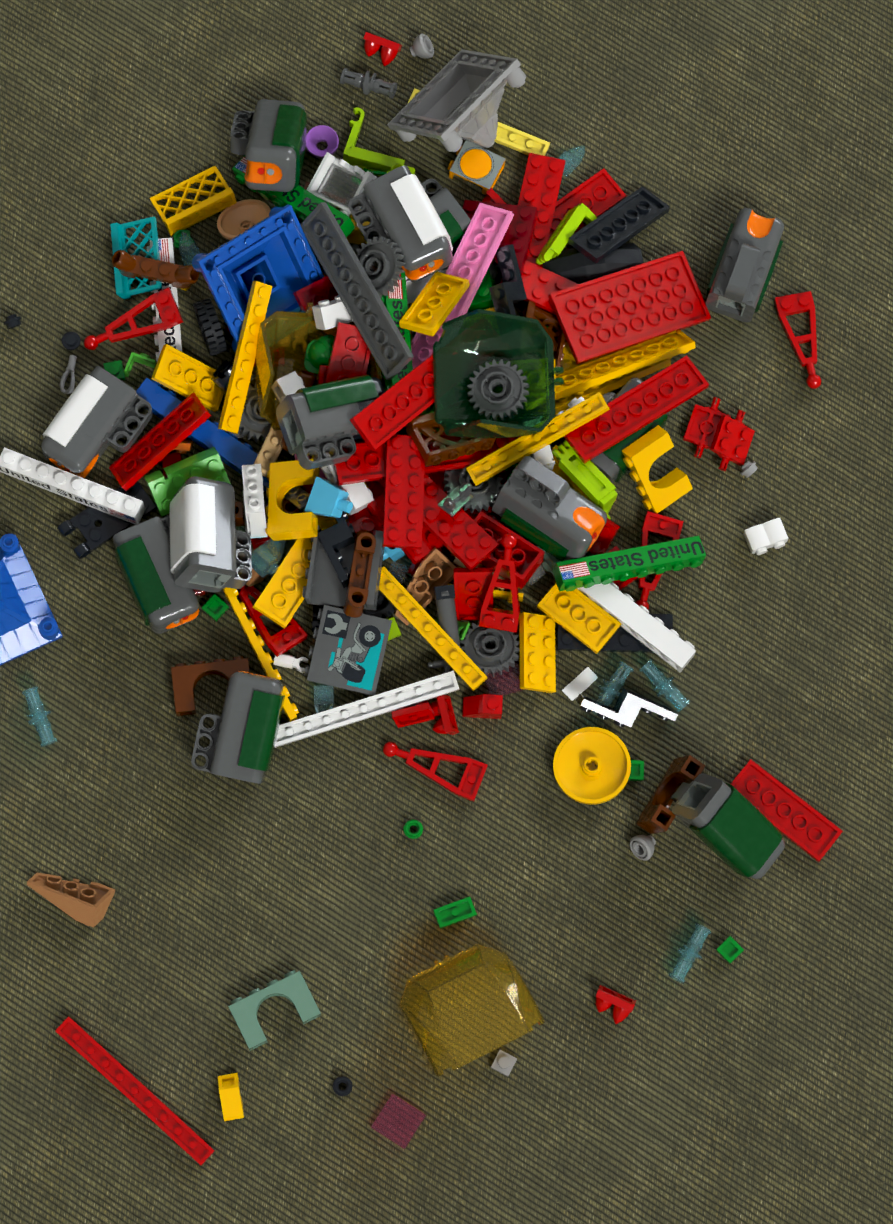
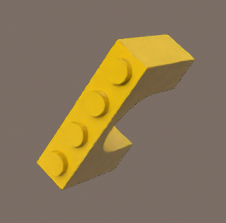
(641, 456)
(282, 525)

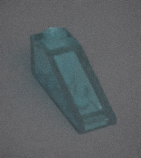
(267, 557)

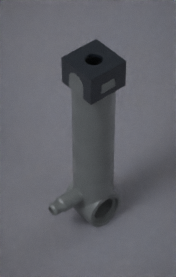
(447, 619)

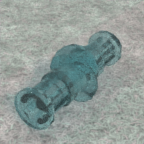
(664, 685)
(613, 686)
(39, 716)
(689, 953)

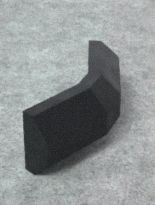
(580, 269)

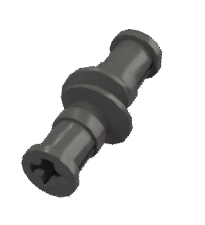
(368, 83)

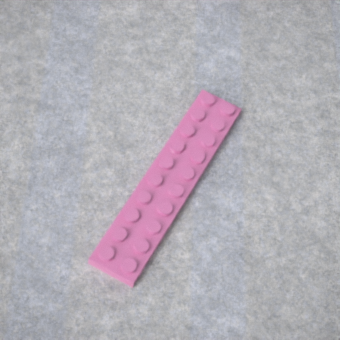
(469, 263)

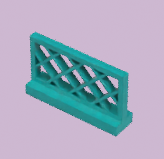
(119, 242)

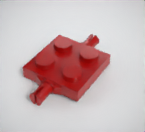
(703, 426)
(732, 440)

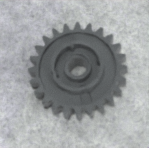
(386, 256)
(498, 376)
(251, 421)
(484, 493)
(491, 660)

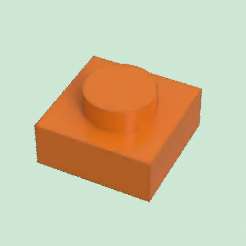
(184, 446)

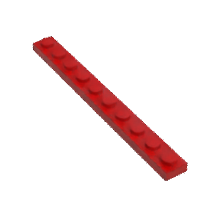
(135, 1091)

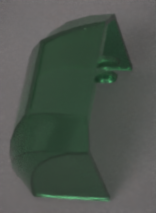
(481, 338)

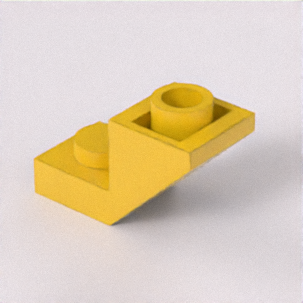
(230, 1097)

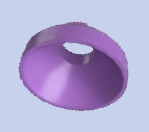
(321, 134)

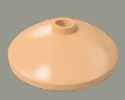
(241, 217)

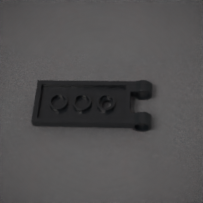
(110, 525)

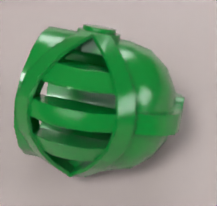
(318, 353)

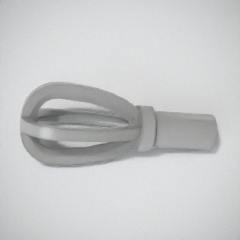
(69, 369)

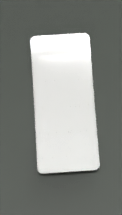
(580, 683)

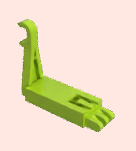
(365, 158)
(565, 230)
(586, 477)

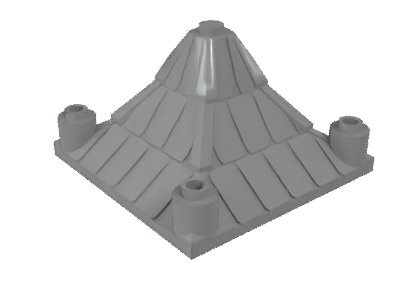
(460, 101)

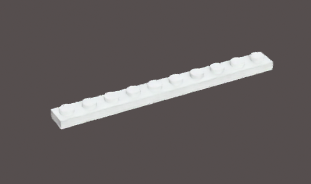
(366, 708)

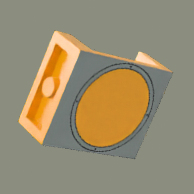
(477, 166)

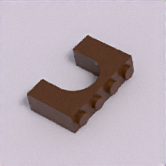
(187, 676)
(656, 815)

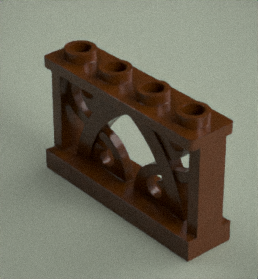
(545, 318)
(447, 449)

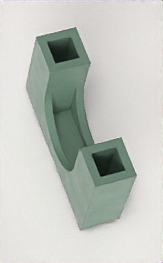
(291, 987)

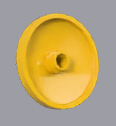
(591, 765)

